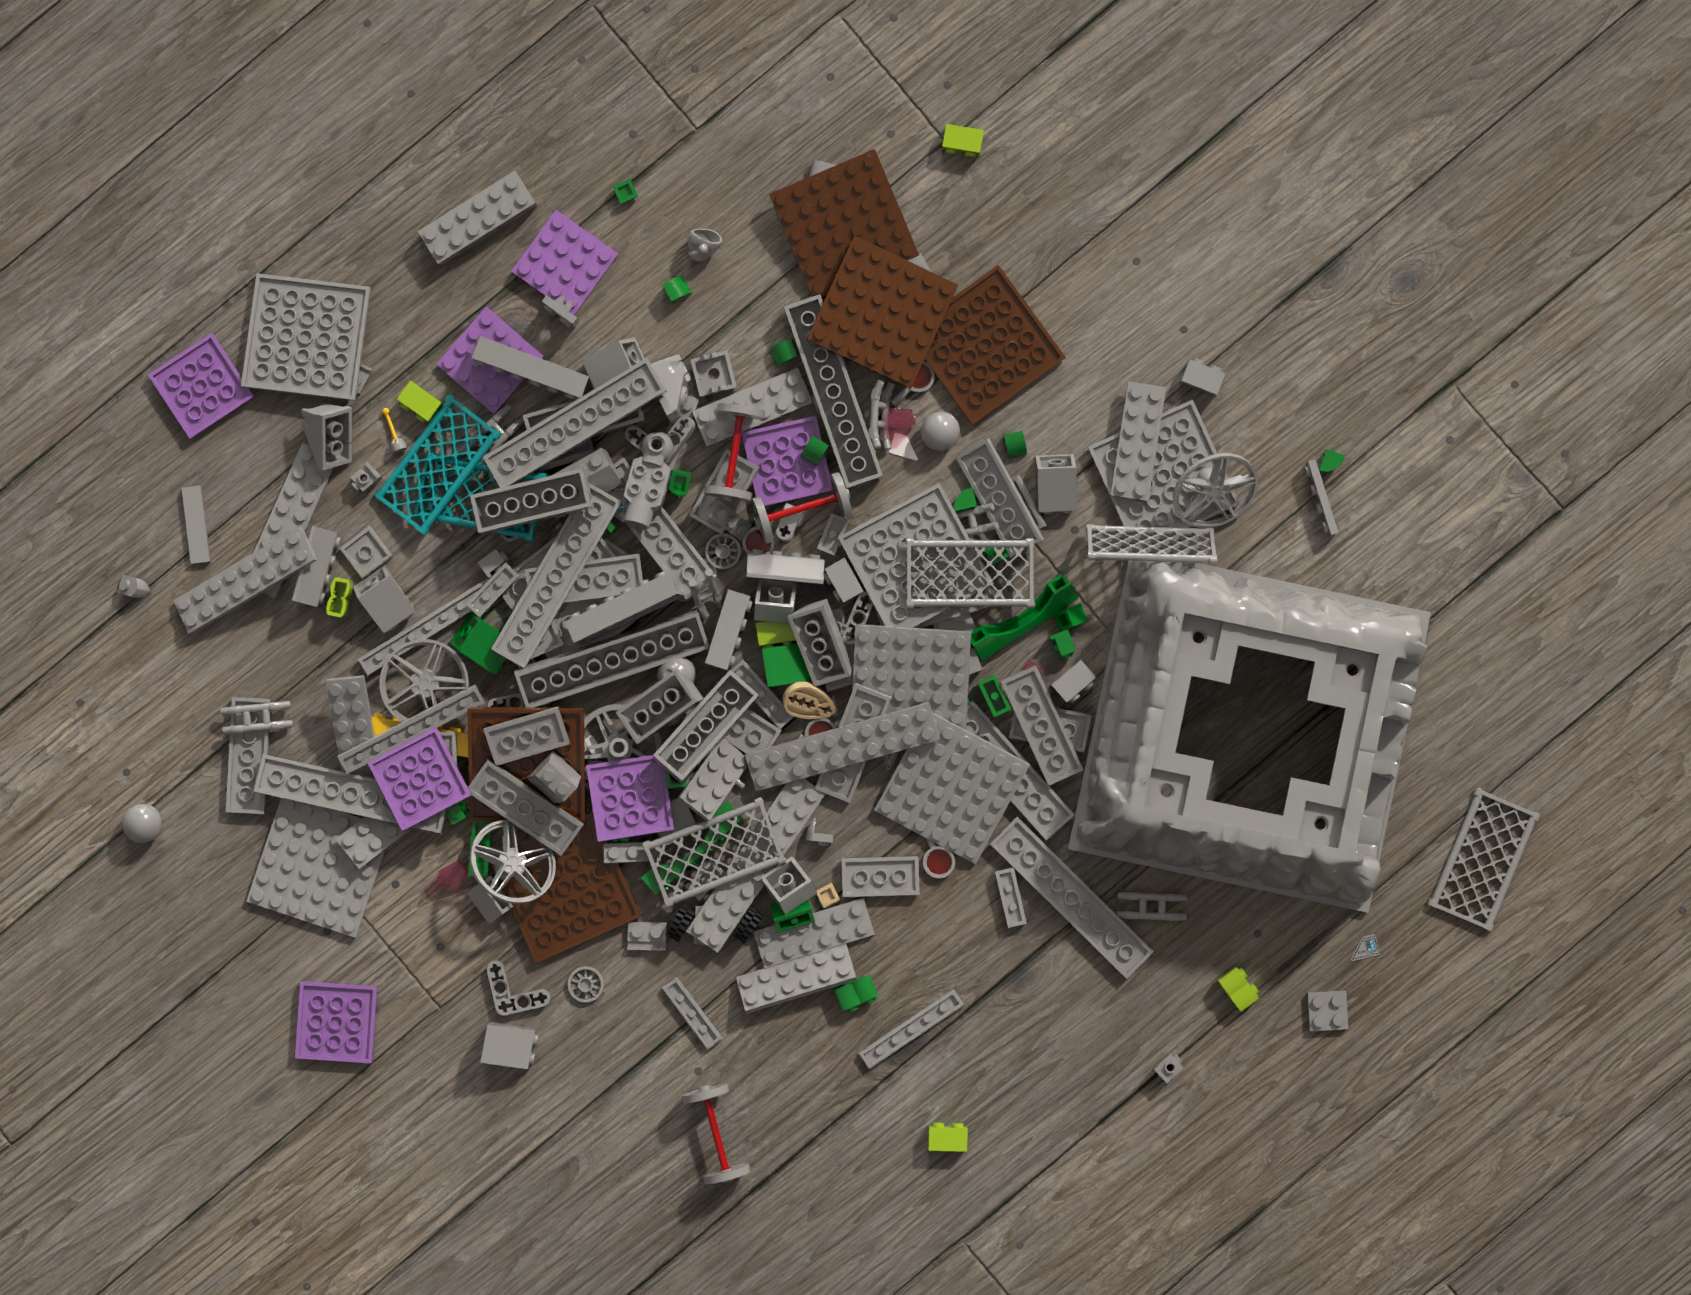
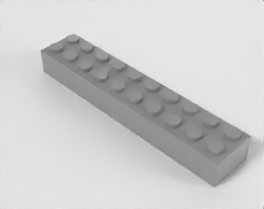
(834, 399)
(611, 659)

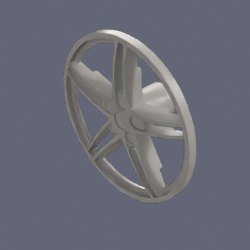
(1214, 490)
(422, 681)
(616, 745)
(511, 864)

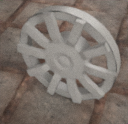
(722, 551)
(585, 984)

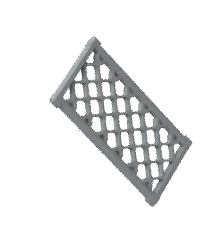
(1028, 543)
(1142, 554)
(1479, 793)
(669, 902)

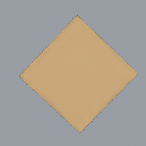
(827, 895)

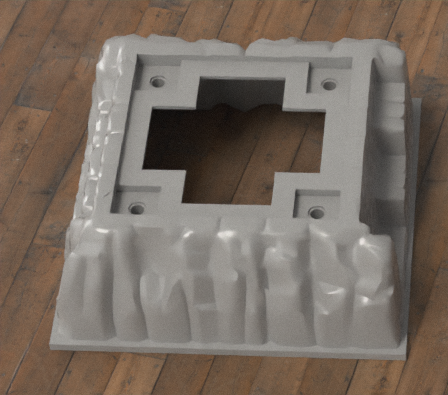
(1143, 710)

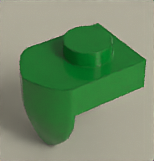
(679, 483)

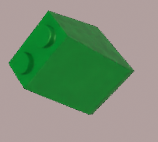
(475, 641)
(784, 665)

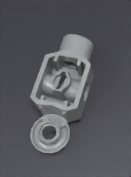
(648, 481)

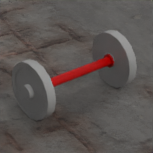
(741, 412)
(841, 496)
(726, 1173)

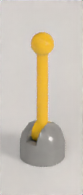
(397, 444)

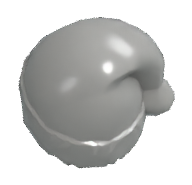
(703, 244)

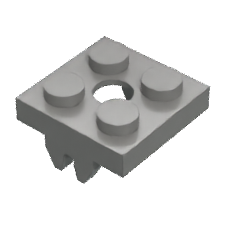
(563, 311)
(707, 362)

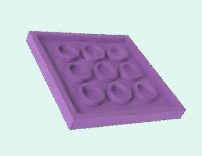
(565, 261)
(482, 382)
(201, 386)
(782, 469)
(419, 779)
(629, 798)
(336, 1022)

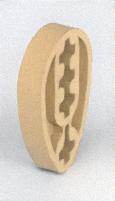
(813, 709)

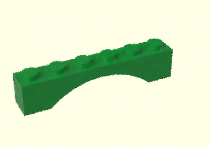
(1055, 597)
(678, 866)

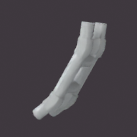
(884, 406)
(493, 423)
(970, 513)
(712, 591)
(247, 709)
(1160, 897)

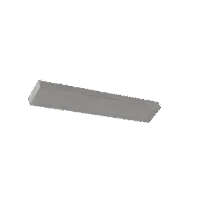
(911, 1029)

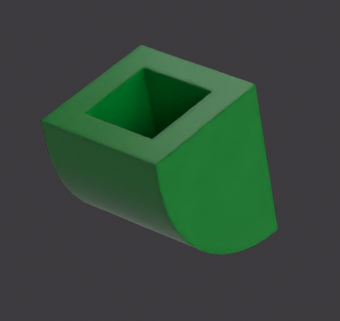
(677, 289)
(783, 352)
(1015, 444)
(814, 451)
(1330, 461)
(965, 500)
(991, 554)
(1070, 617)

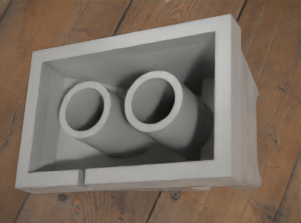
(675, 380)
(329, 434)

